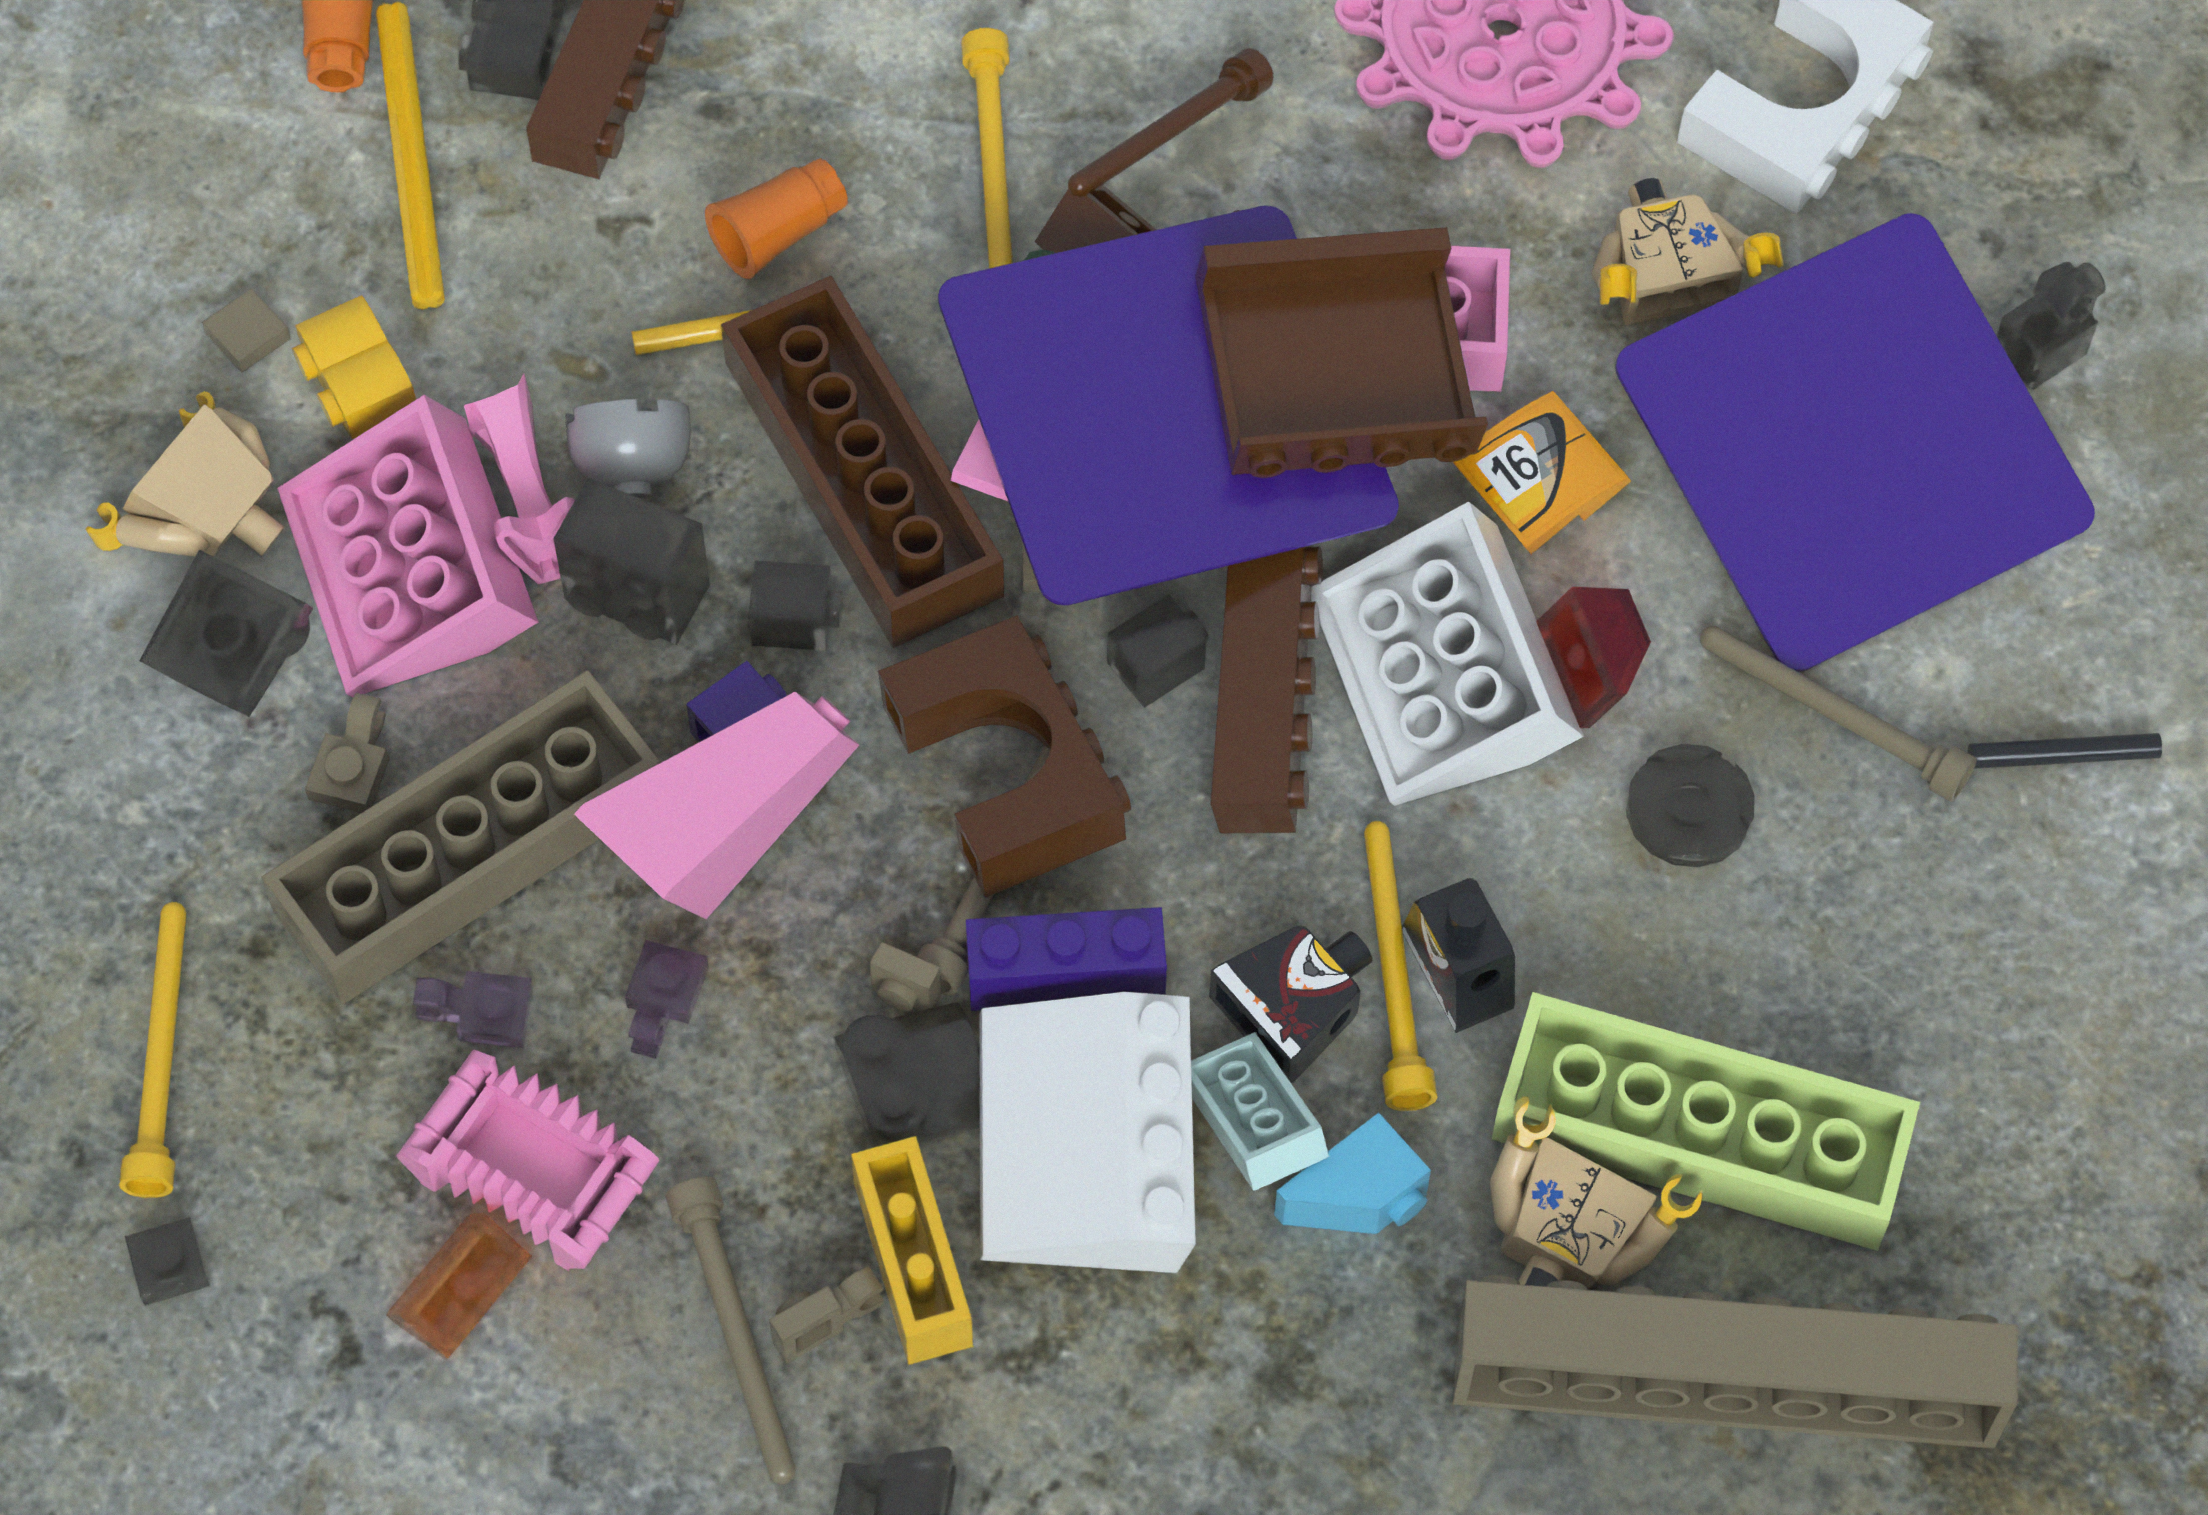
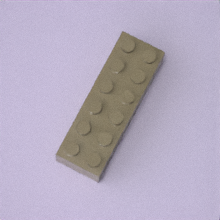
(455, 838)

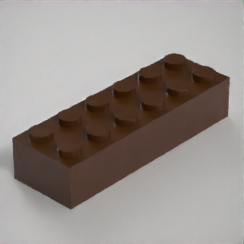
(863, 461)

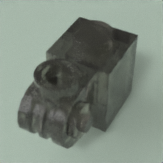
(2054, 324)

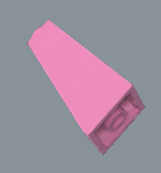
(722, 803)

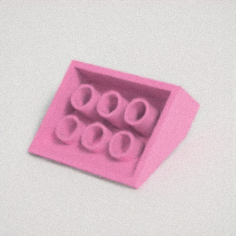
(405, 550)

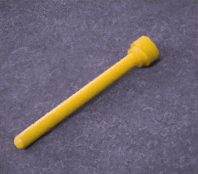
(985, 56)
(1409, 1080)
(147, 1167)

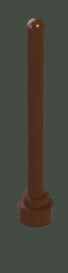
(1241, 79)

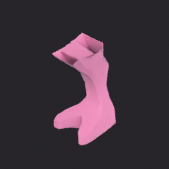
(508, 432)

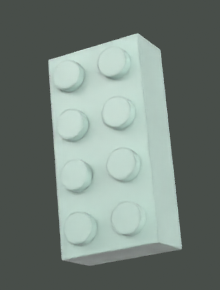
(1256, 1112)

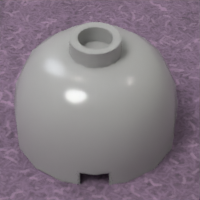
(629, 443)

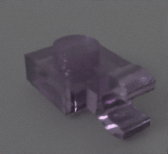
(662, 989)
(487, 1010)

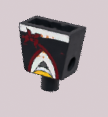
(1455, 942)
(1292, 993)

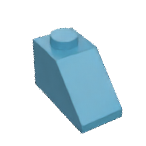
(1360, 1186)

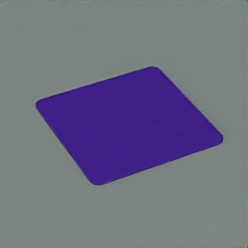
(1112, 419)
(1854, 441)

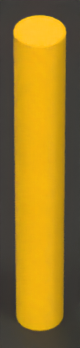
(680, 334)

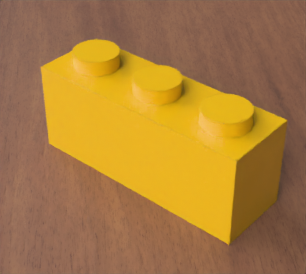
(912, 1250)

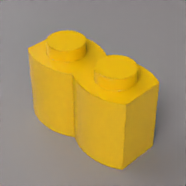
(354, 366)

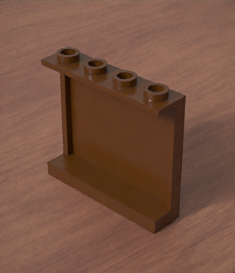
(1336, 352)

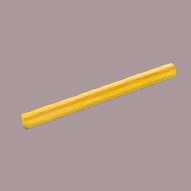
(410, 156)

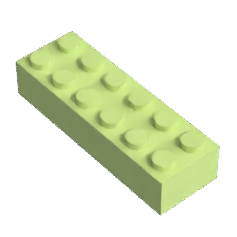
(1723, 1118)

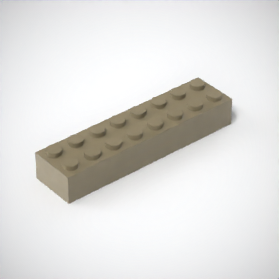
(1735, 1362)

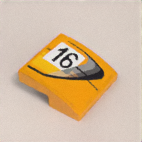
(1542, 471)

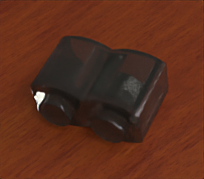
(511, 46)

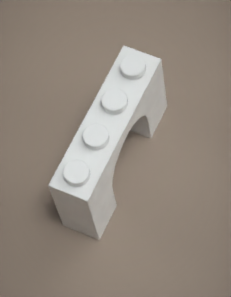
(1793, 150)

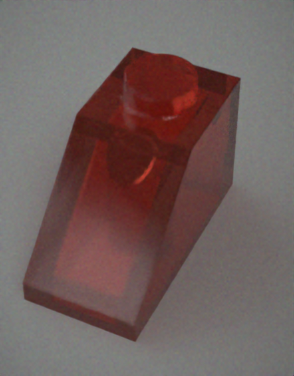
(1595, 647)

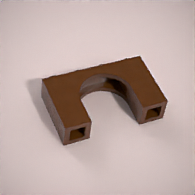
(1005, 681)

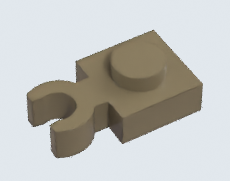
(814, 1318)

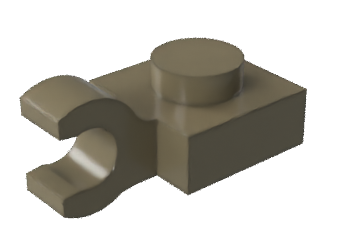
(351, 766)

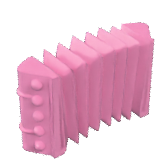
(531, 1156)

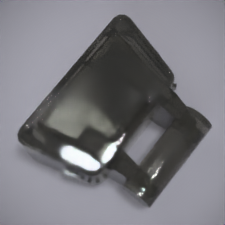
(904, 1484)

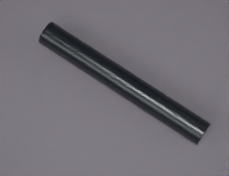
(2066, 750)

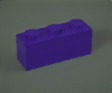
(1065, 956)

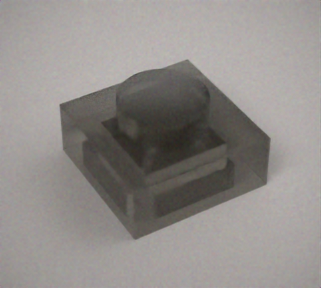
(167, 1261)

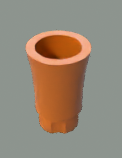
(336, 42)
(774, 215)

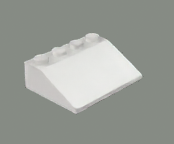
(1444, 658)
(1087, 1132)

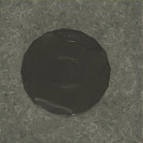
(1690, 805)

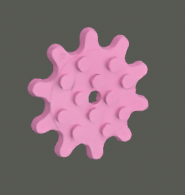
(1520, 85)

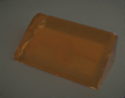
(459, 1284)

